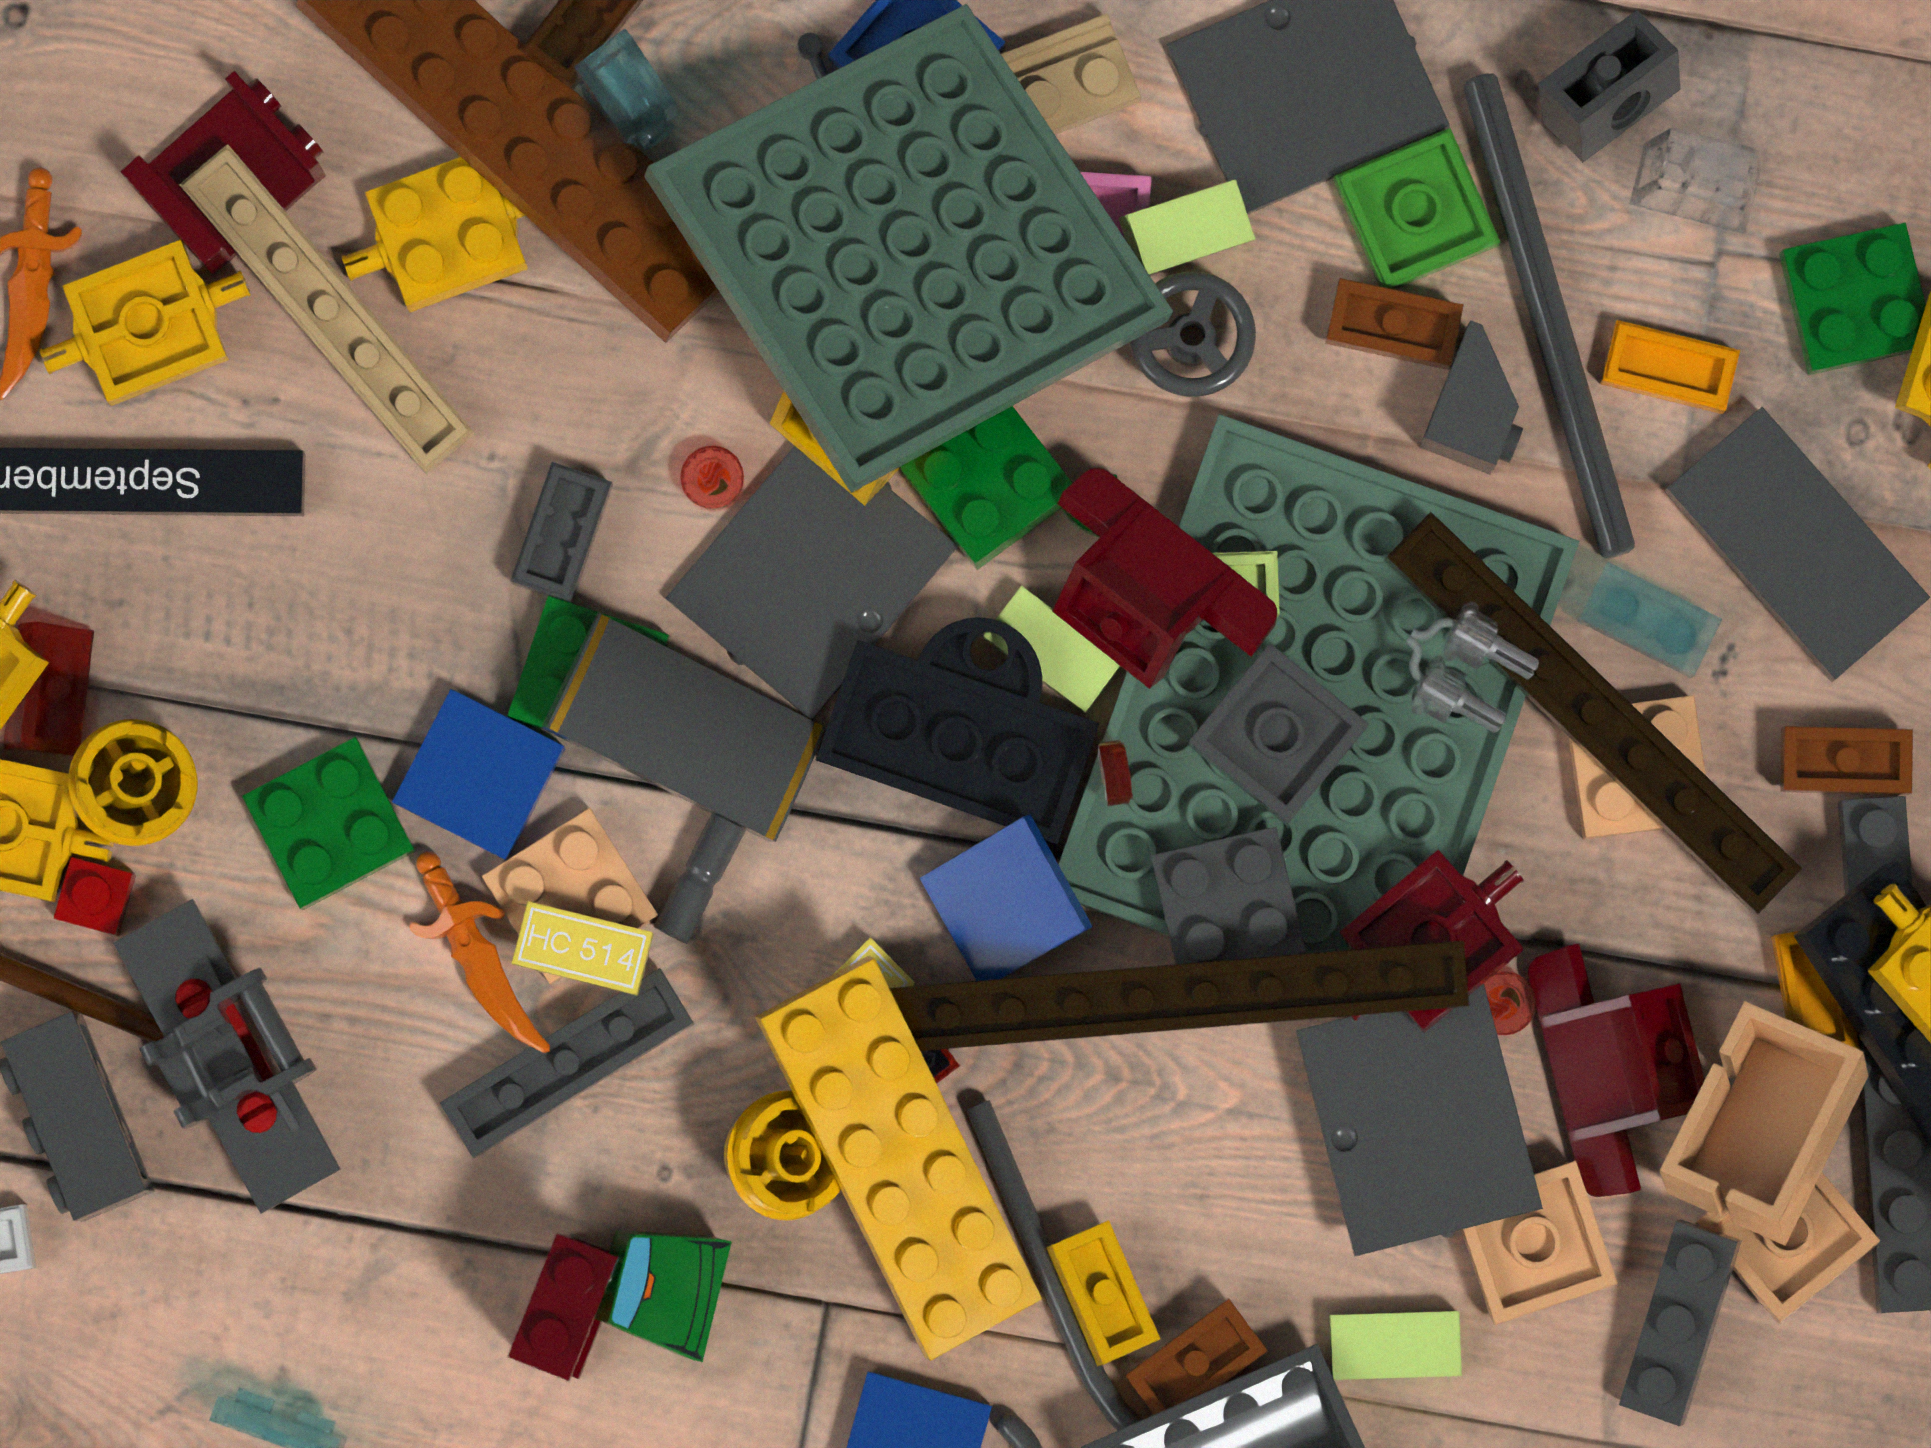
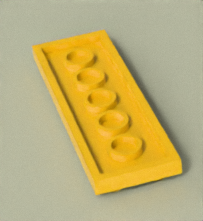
(898, 1157)

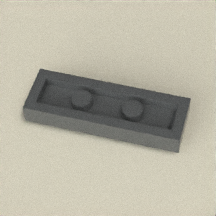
(1680, 1322)

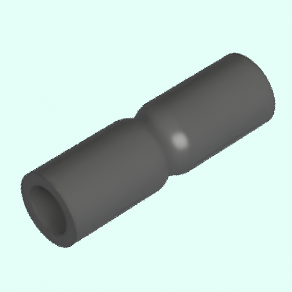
(702, 872)

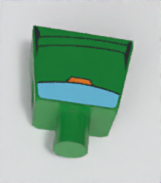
(665, 1288)

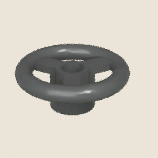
(1223, 371)

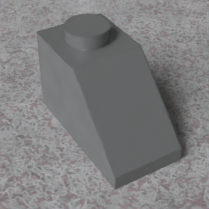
(1474, 408)

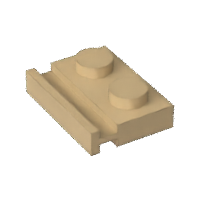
(1075, 74)

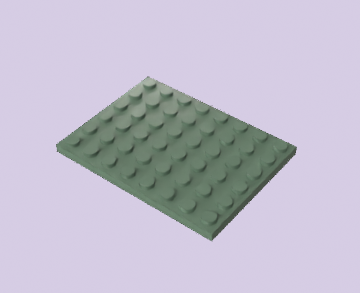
(1345, 623)

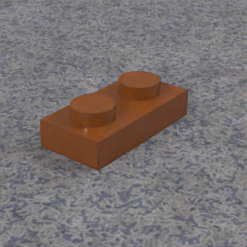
(1394, 324)
(1846, 760)
(1197, 1359)

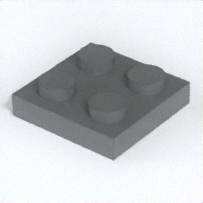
(1278, 734)
(1228, 899)

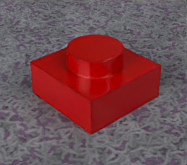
(94, 896)

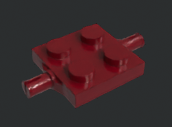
(1442, 906)

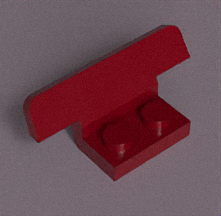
(1150, 583)
(1612, 1064)

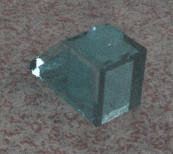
(627, 92)

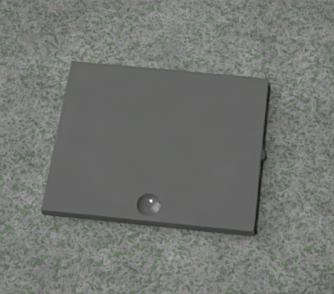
(1305, 92)
(808, 577)
(1418, 1124)

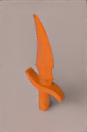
(30, 280)
(474, 951)

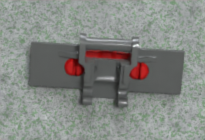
(217, 1062)

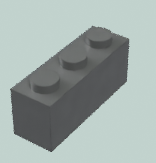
(74, 1118)

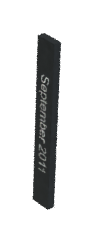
(152, 482)

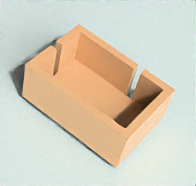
(1772, 1130)

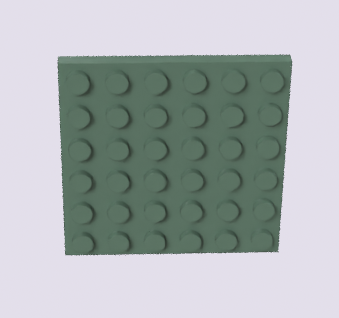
(908, 246)

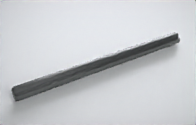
(1549, 316)

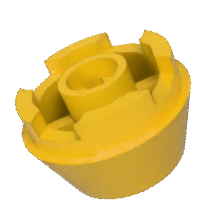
(133, 782)
(778, 1160)

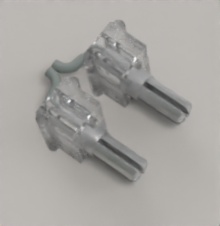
(1469, 640)

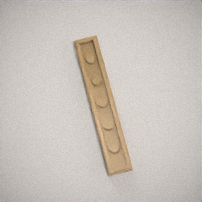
(327, 309)

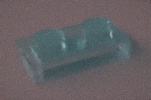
(1649, 620)
(254, 1416)

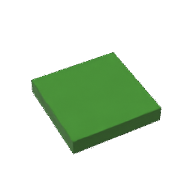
(1416, 210)

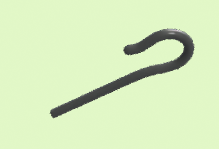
(1035, 1241)

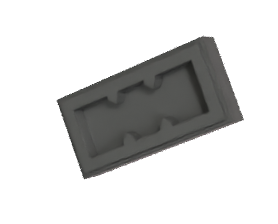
(561, 532)

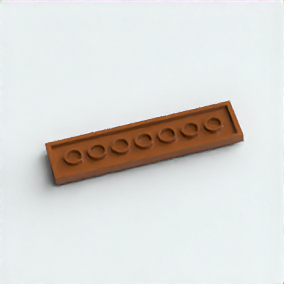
(529, 142)

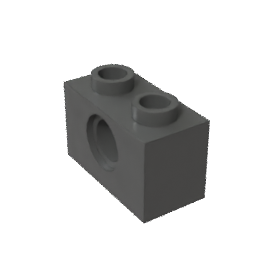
(1610, 85)

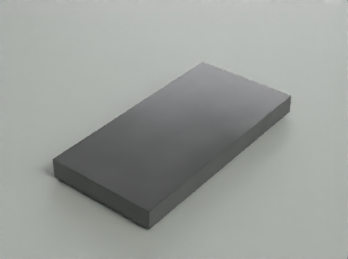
(1797, 544)

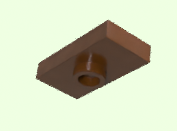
(574, 32)

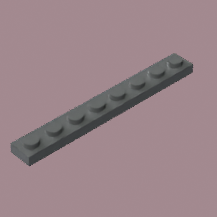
(1894, 1146)

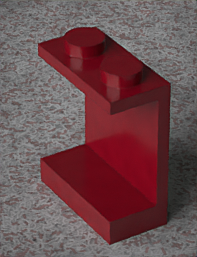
(247, 123)
(563, 1307)

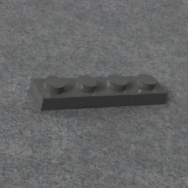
(577, 1060)

